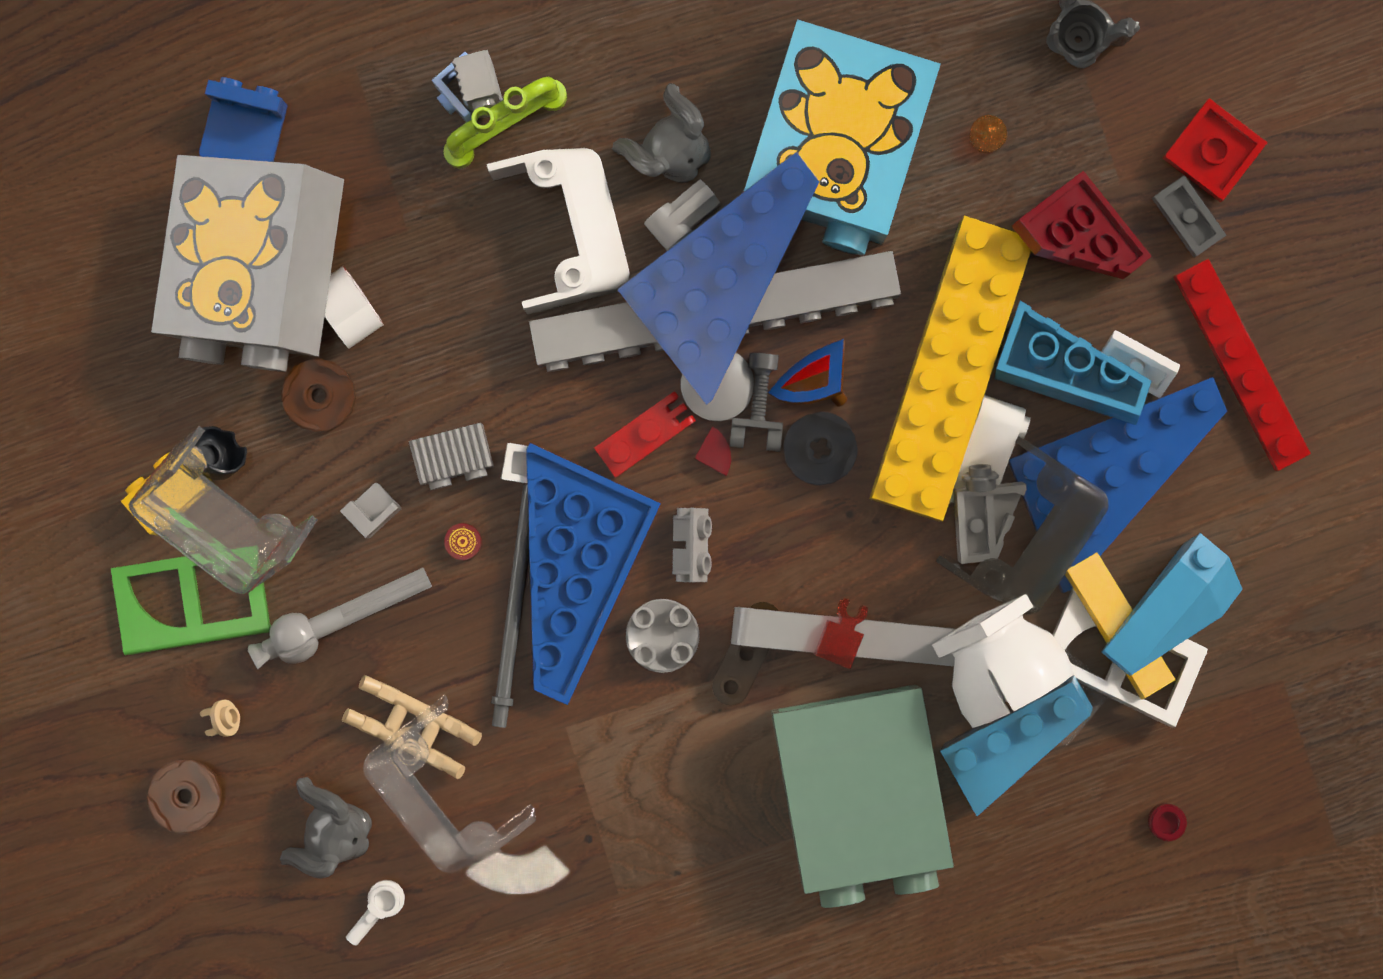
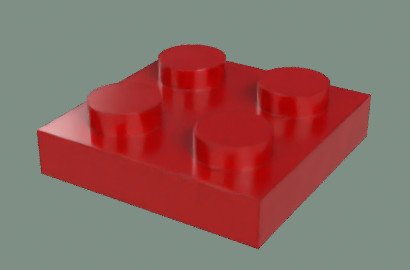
(1214, 150)

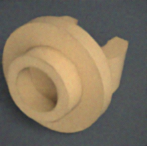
(224, 718)

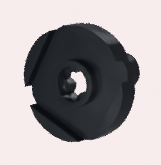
(839, 440)

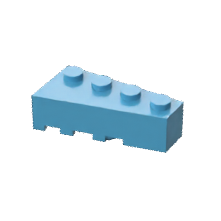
(1068, 368)
(1002, 751)

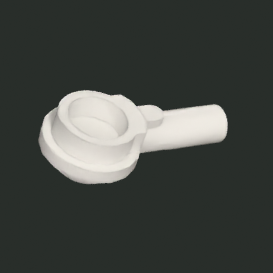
(384, 900)

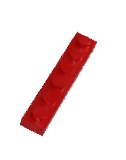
(1242, 365)

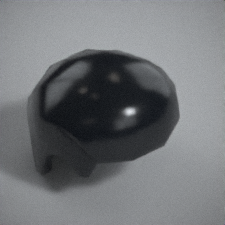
(221, 453)

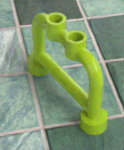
(540, 93)

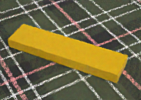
(1108, 611)

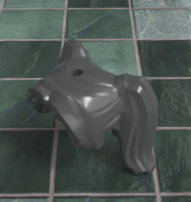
(1092, 26)
(673, 144)
(332, 833)

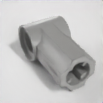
(676, 220)

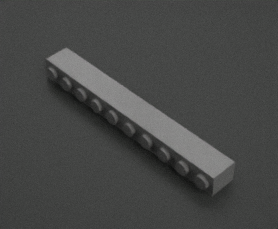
(790, 295)

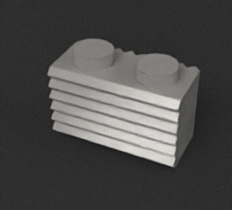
(477, 81)
(451, 455)

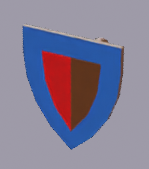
(814, 378)

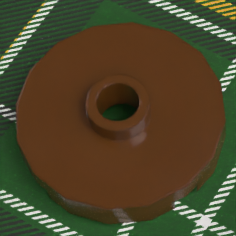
(299, 390)
(165, 799)

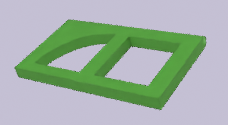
(145, 634)

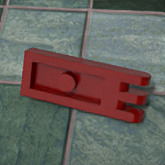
(643, 435)

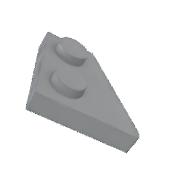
(984, 520)

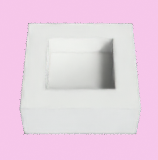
(515, 463)

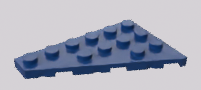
(579, 557)

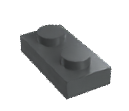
(1189, 216)

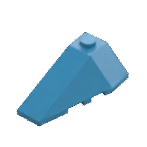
(1182, 601)

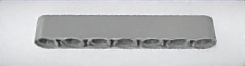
(803, 632)

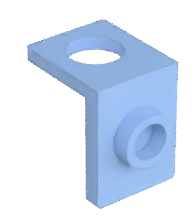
(447, 98)

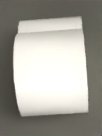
(349, 309)

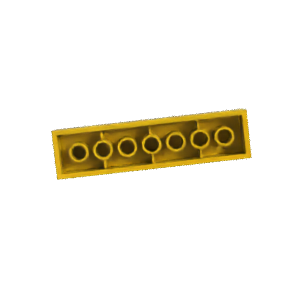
(951, 369)

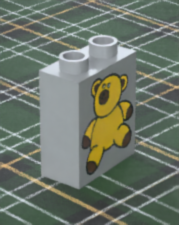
(247, 259)

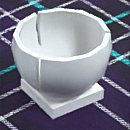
(1002, 661)

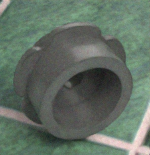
(980, 478)

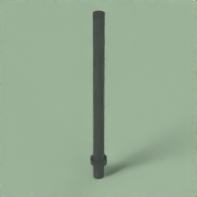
(513, 615)

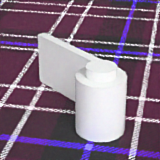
(993, 437)

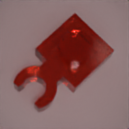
(840, 640)

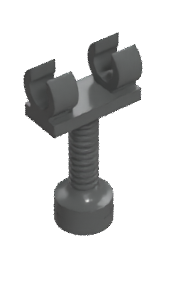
(762, 365)

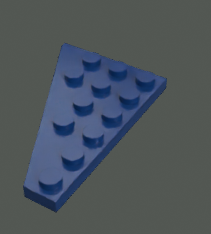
(712, 281)
(1125, 459)

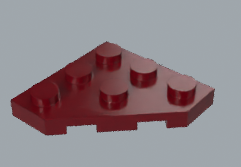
(1082, 231)

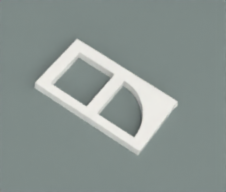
(1076, 620)

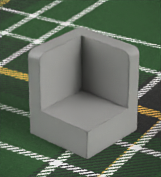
(371, 510)

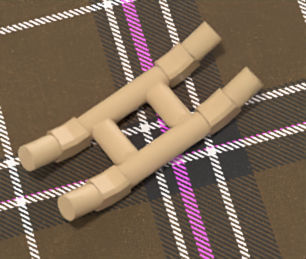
(402, 704)

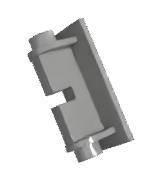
(695, 528)

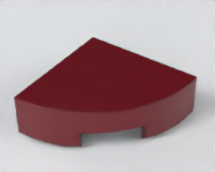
(715, 452)

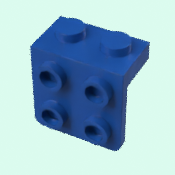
(242, 121)

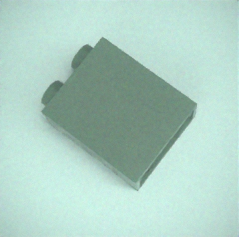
(863, 794)

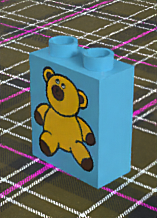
(854, 123)

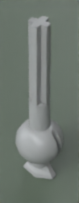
(296, 637)

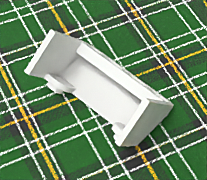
(601, 258)

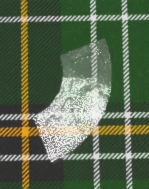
(519, 873)

